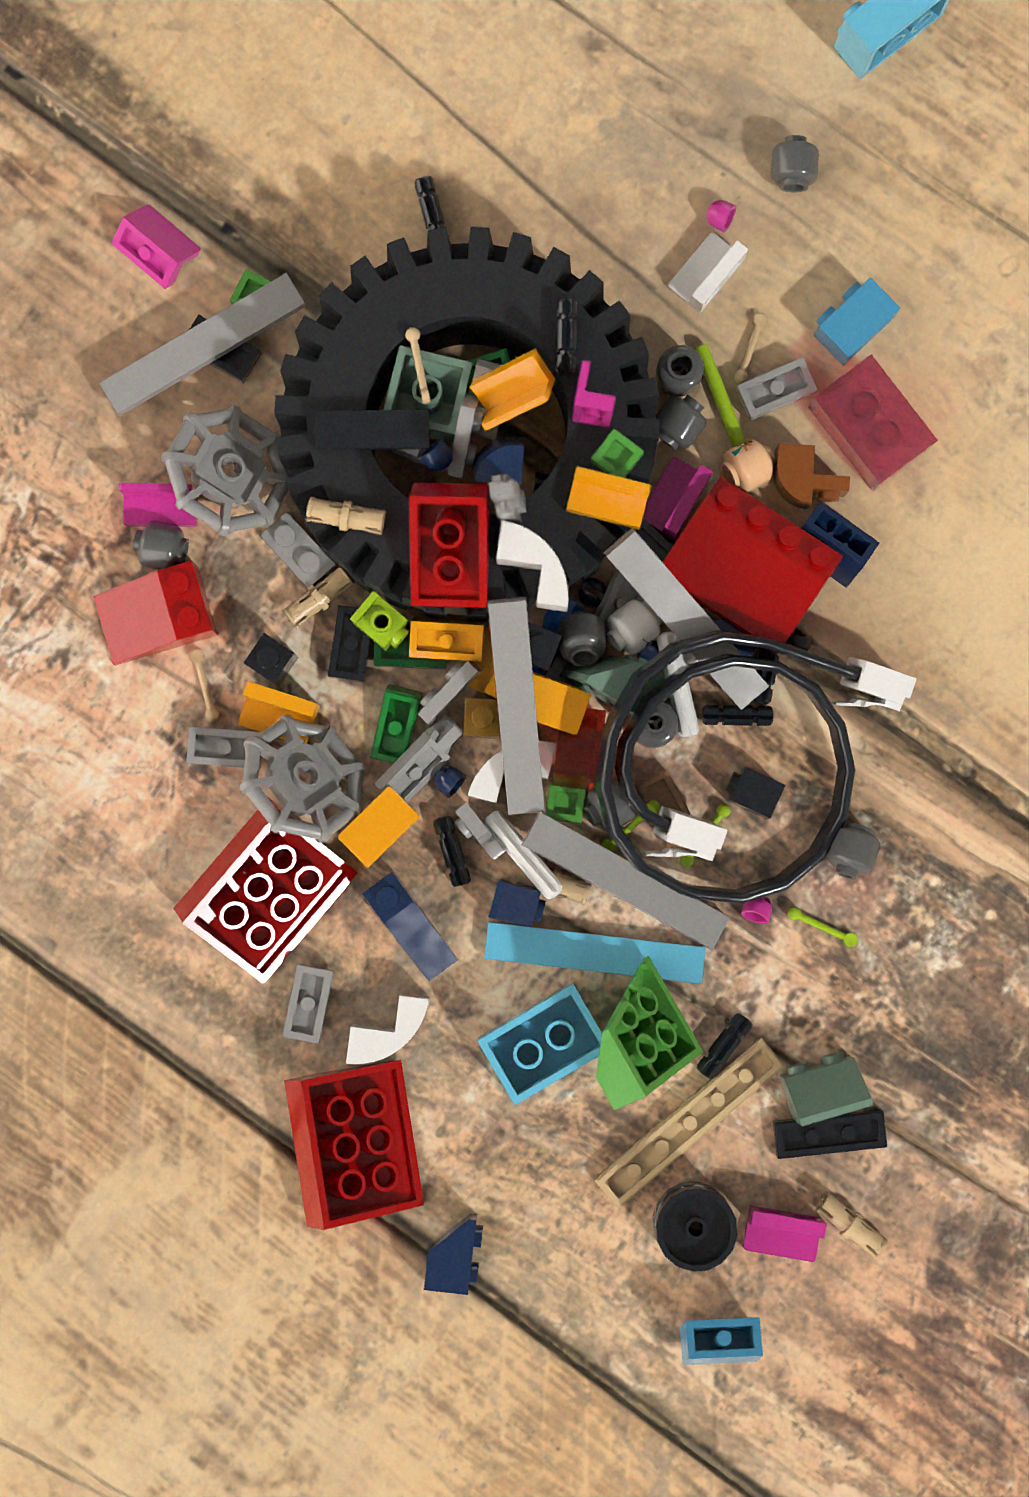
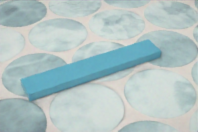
(592, 952)

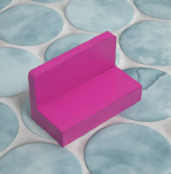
(154, 244)
(590, 406)
(675, 496)
(153, 503)
(783, 1233)

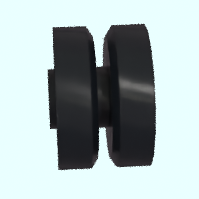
(685, 1246)

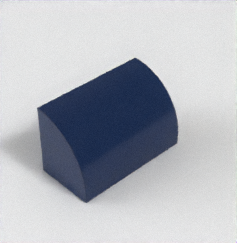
(500, 458)
(842, 537)

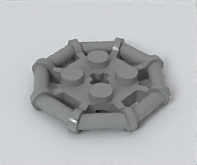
(210, 477)
(288, 788)

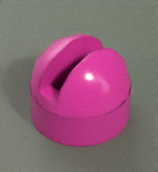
(721, 214)
(758, 910)

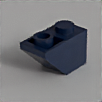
(450, 1258)

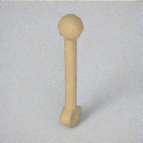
(759, 322)
(413, 335)
(197, 658)

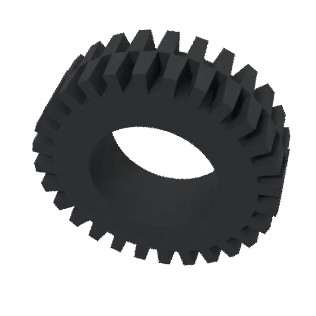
(458, 298)

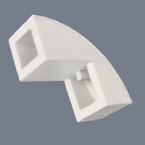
(527, 550)
(490, 777)
(376, 1043)

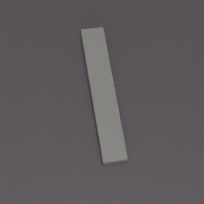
(202, 344)
(680, 612)
(516, 705)
(623, 881)

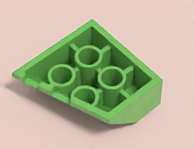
(643, 1040)

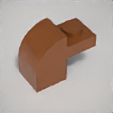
(796, 477)

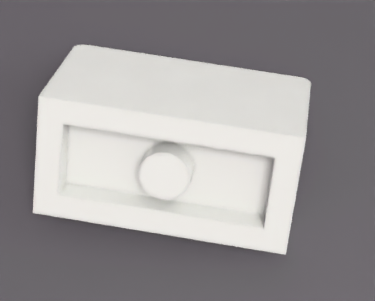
(707, 271)

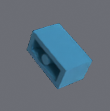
(856, 321)
(721, 1341)

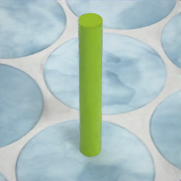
(720, 396)

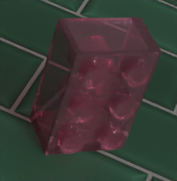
(872, 422)

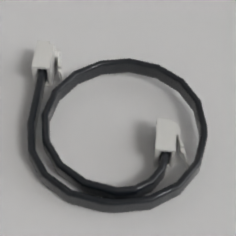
(702, 835)

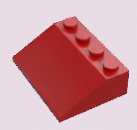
(750, 563)
(263, 895)
(353, 1144)

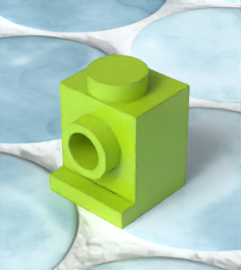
(365, 619)

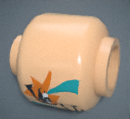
(748, 465)

